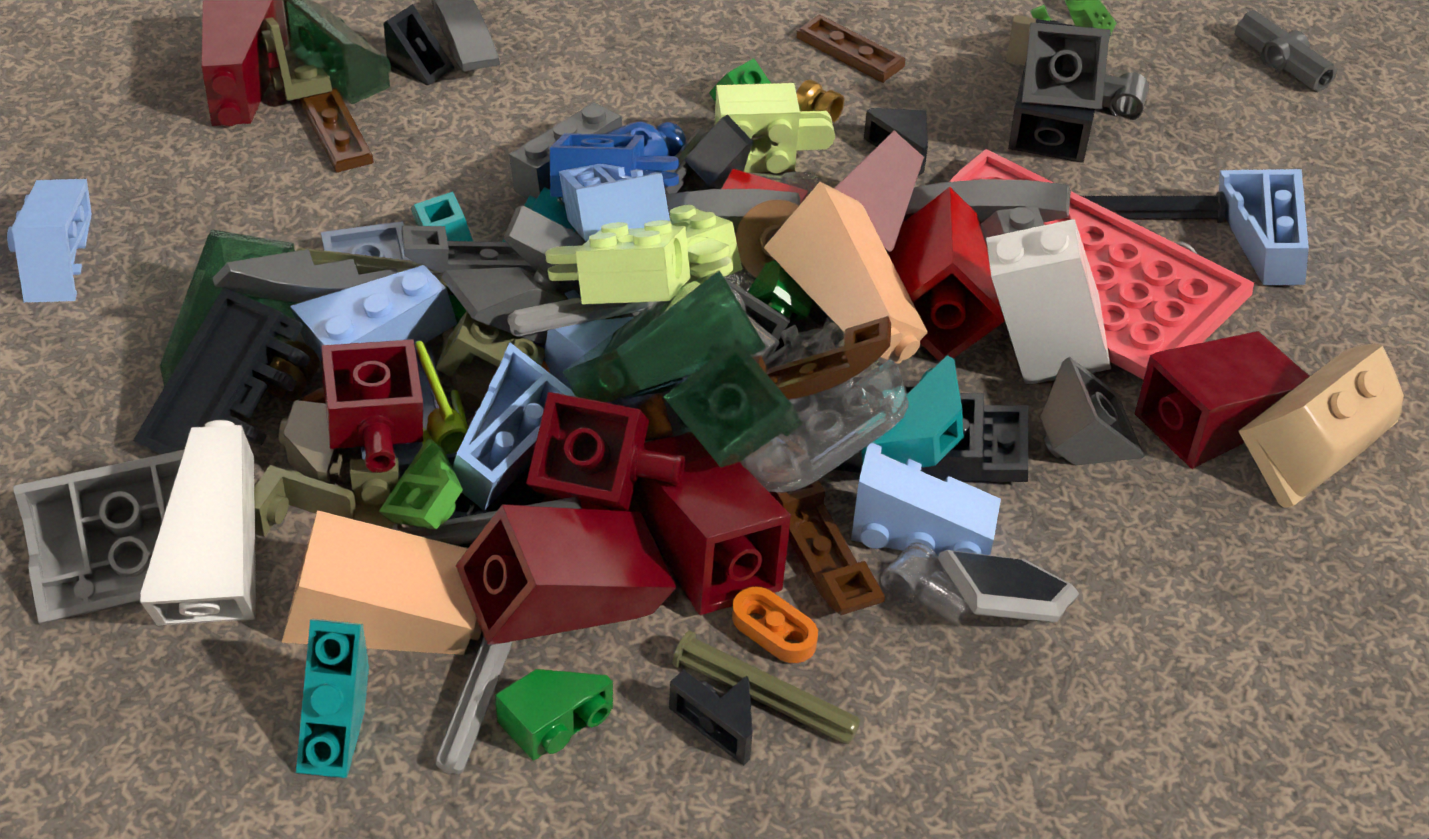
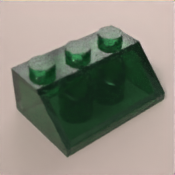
(329, 43)

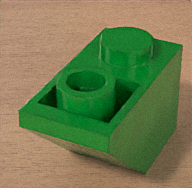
(781, 292)
(551, 707)

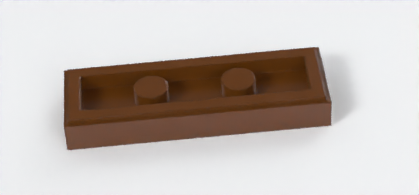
(851, 48)
(337, 131)

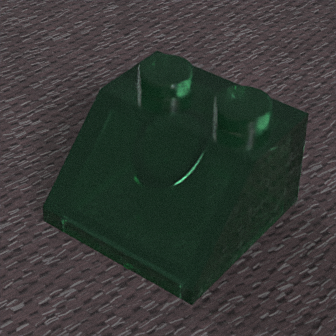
(733, 406)

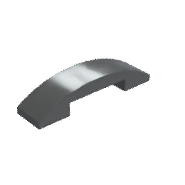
(430, 248)

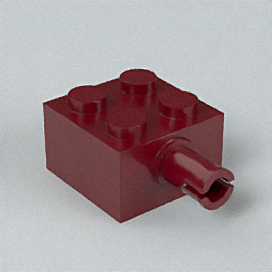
(373, 398)
(596, 452)

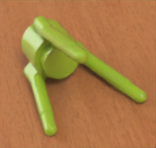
(444, 425)

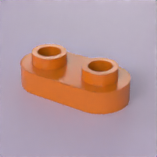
(778, 624)

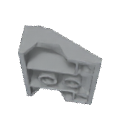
(94, 534)

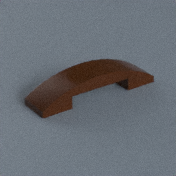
(828, 369)
(825, 554)

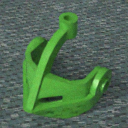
(1084, 14)

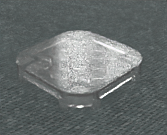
(834, 420)

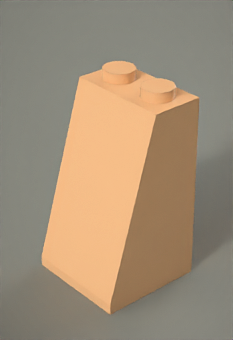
(845, 268)
(387, 581)

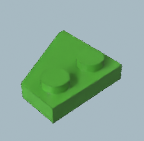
(425, 491)

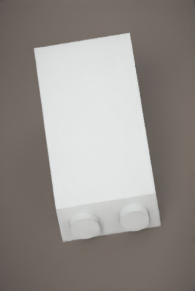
(1048, 299)
(207, 536)

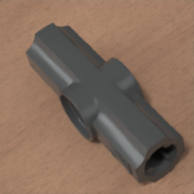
(1286, 51)

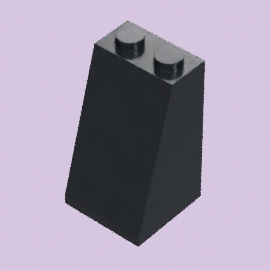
(1050, 129)

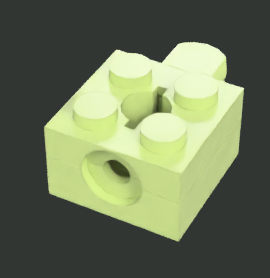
(776, 117)
(709, 242)
(625, 263)

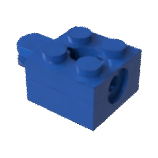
(625, 151)

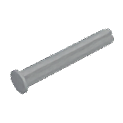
(566, 313)
(472, 707)

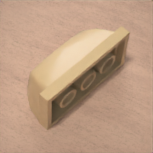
(1325, 422)

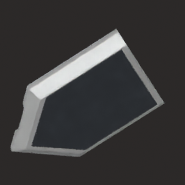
(1008, 586)

